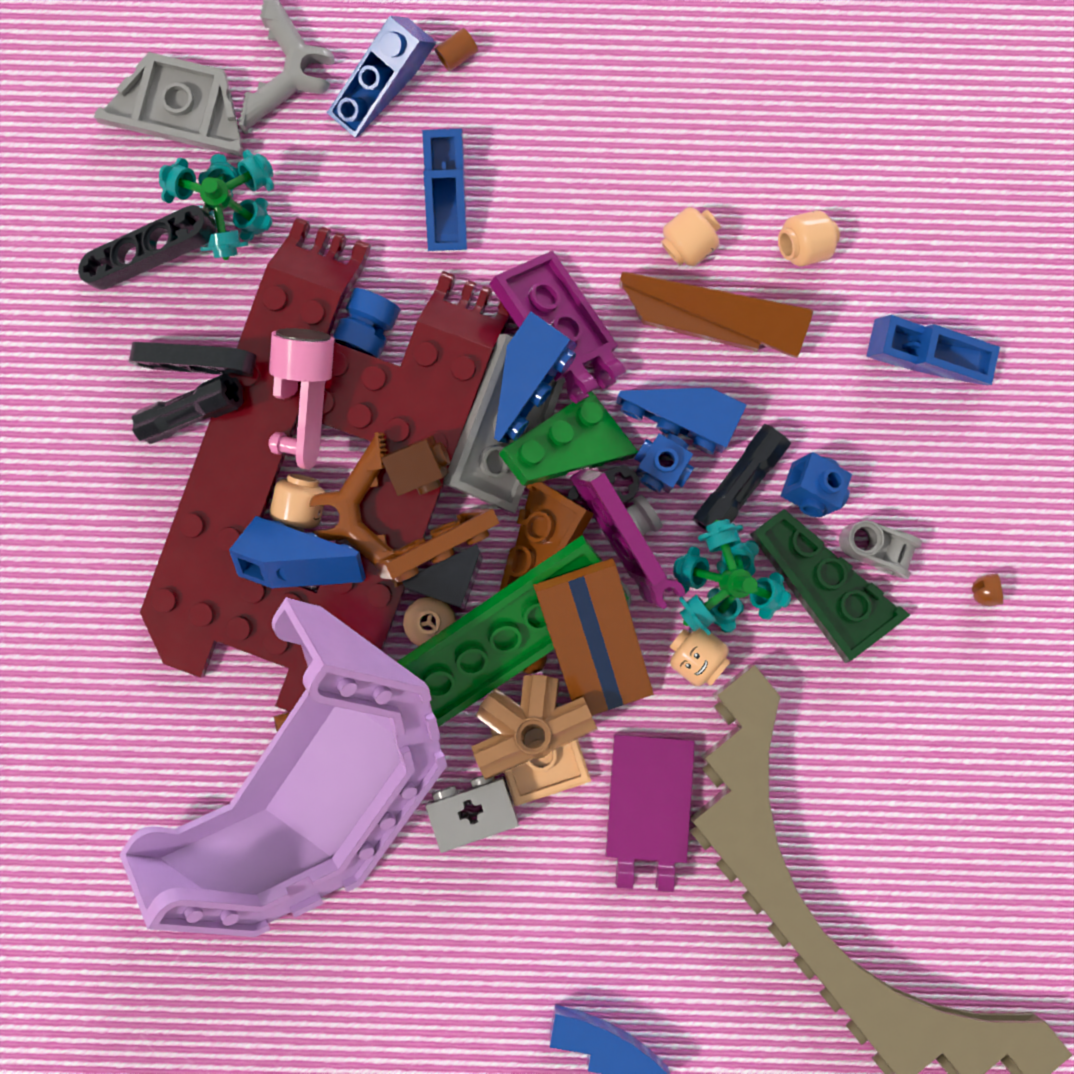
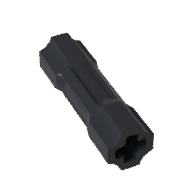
(208, 400)
(744, 477)

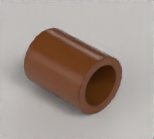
(456, 49)

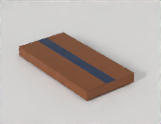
(594, 637)

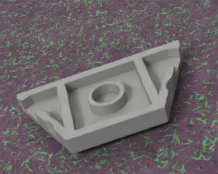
(176, 103)

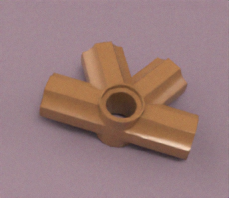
(515, 720)

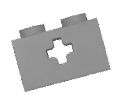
(457, 830)

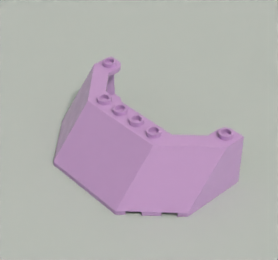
(314, 805)

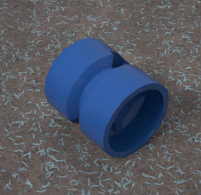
(366, 323)

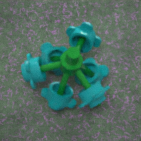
(216, 191)
(734, 581)

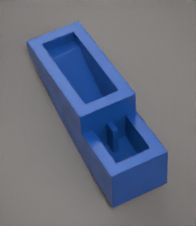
(444, 189)
(932, 350)
(607, 1046)

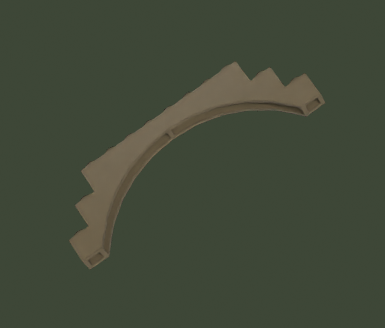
(897, 1024)

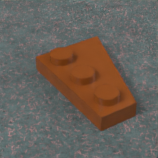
(470, 527)
(545, 528)

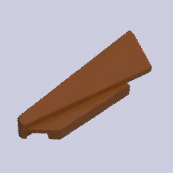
(717, 314)

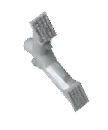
(292, 77)

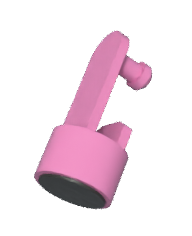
(306, 358)

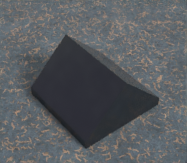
(449, 579)

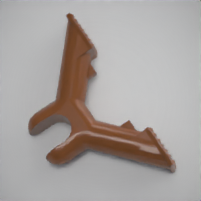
(348, 502)

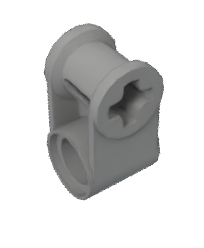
(887, 548)

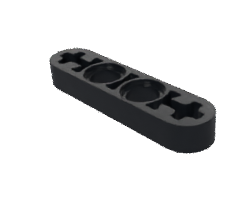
(147, 256)
(193, 359)

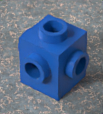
(659, 477)
(817, 485)

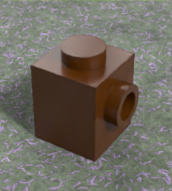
(417, 466)

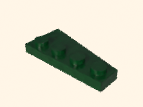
(834, 595)

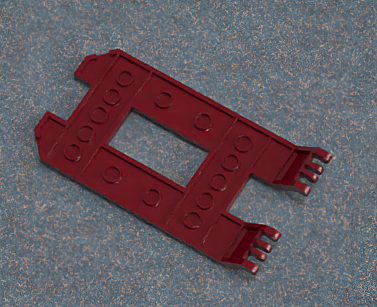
(195, 585)

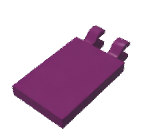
(552, 294)
(625, 537)
(649, 806)

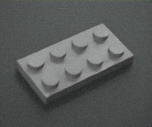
(476, 461)

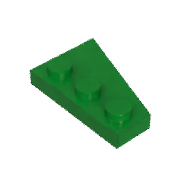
(568, 441)

